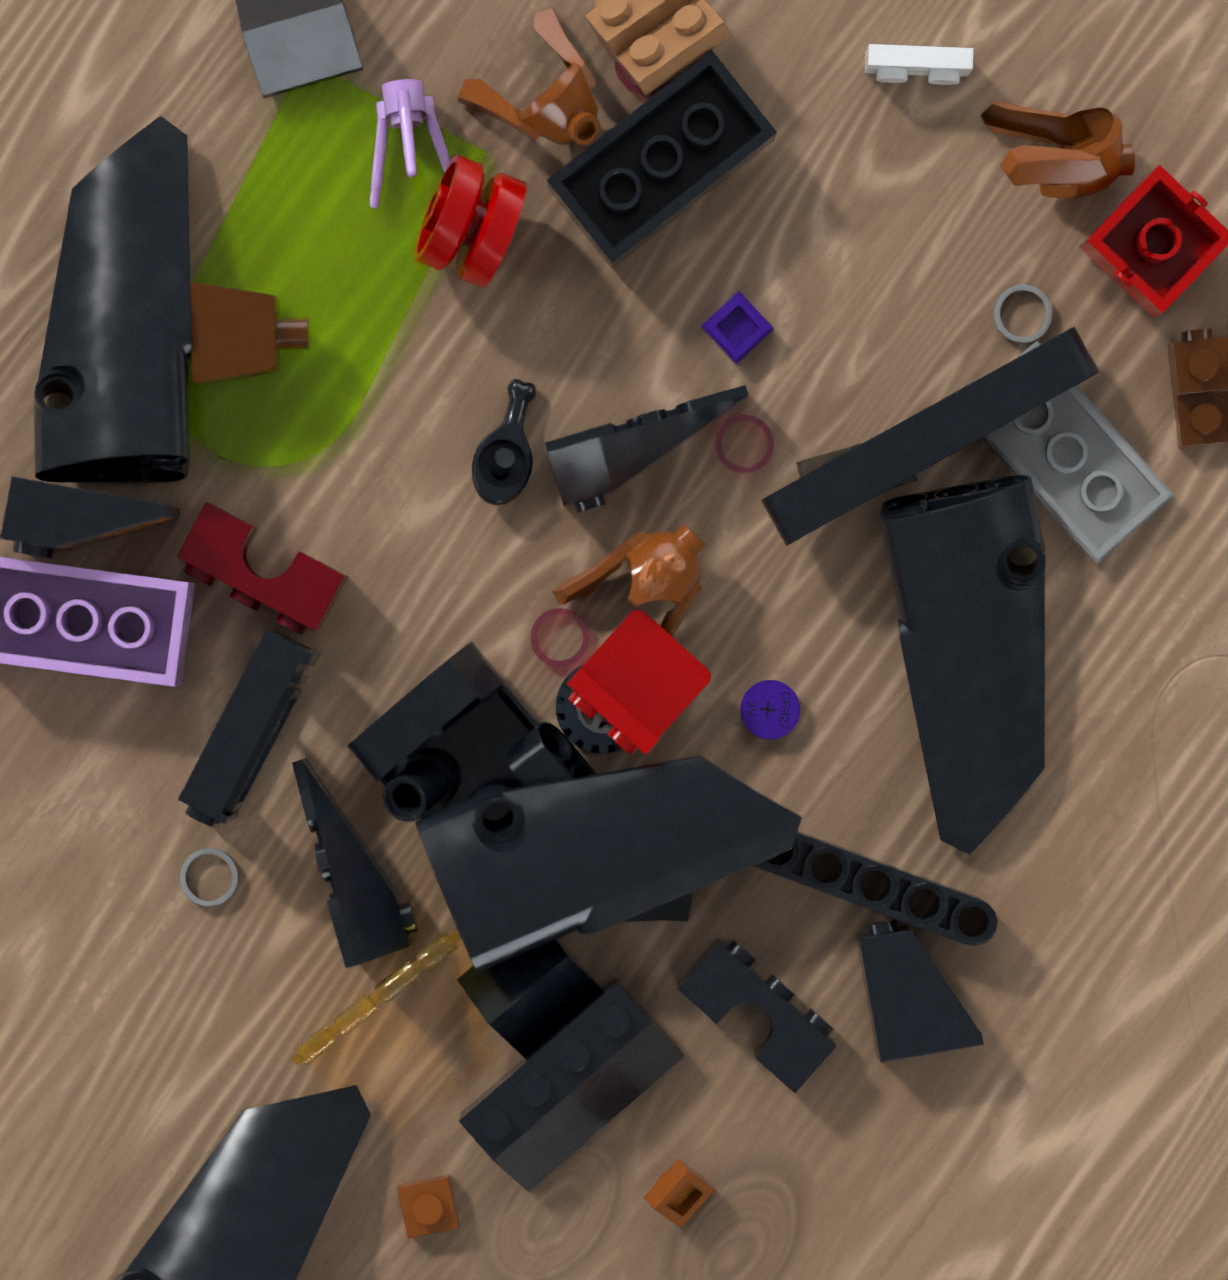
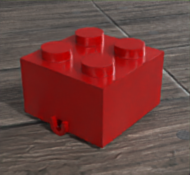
(1157, 241)

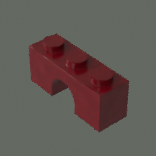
(219, 550)

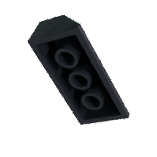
(570, 1086)

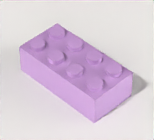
(94, 622)

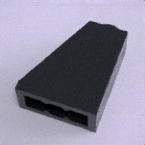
(908, 997)

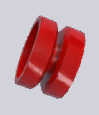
(470, 221)

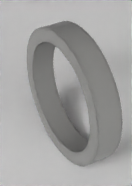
(1048, 313)
(183, 877)

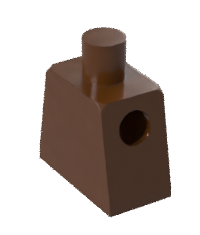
(239, 334)

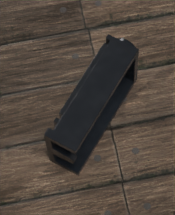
(247, 729)

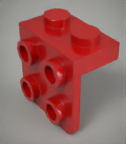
(638, 682)

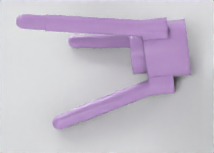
(405, 107)

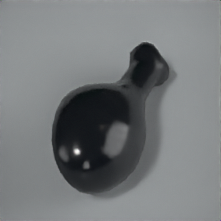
(504, 456)

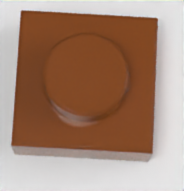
(679, 1193)
(428, 1206)

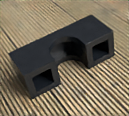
(795, 1040)

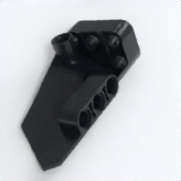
(121, 321)
(972, 645)
(466, 732)
(594, 850)
(258, 1193)

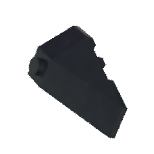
(611, 455)
(363, 899)

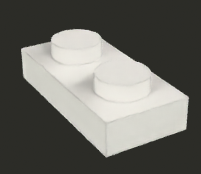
(896, 62)

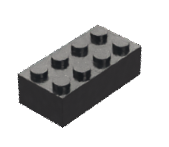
(661, 159)

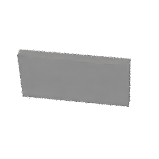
(1081, 471)

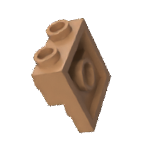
(656, 36)

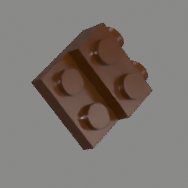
(1200, 388)

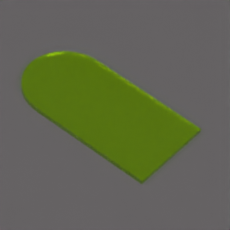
(328, 257)

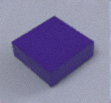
(737, 327)

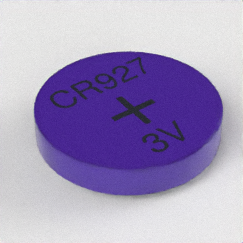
(770, 709)

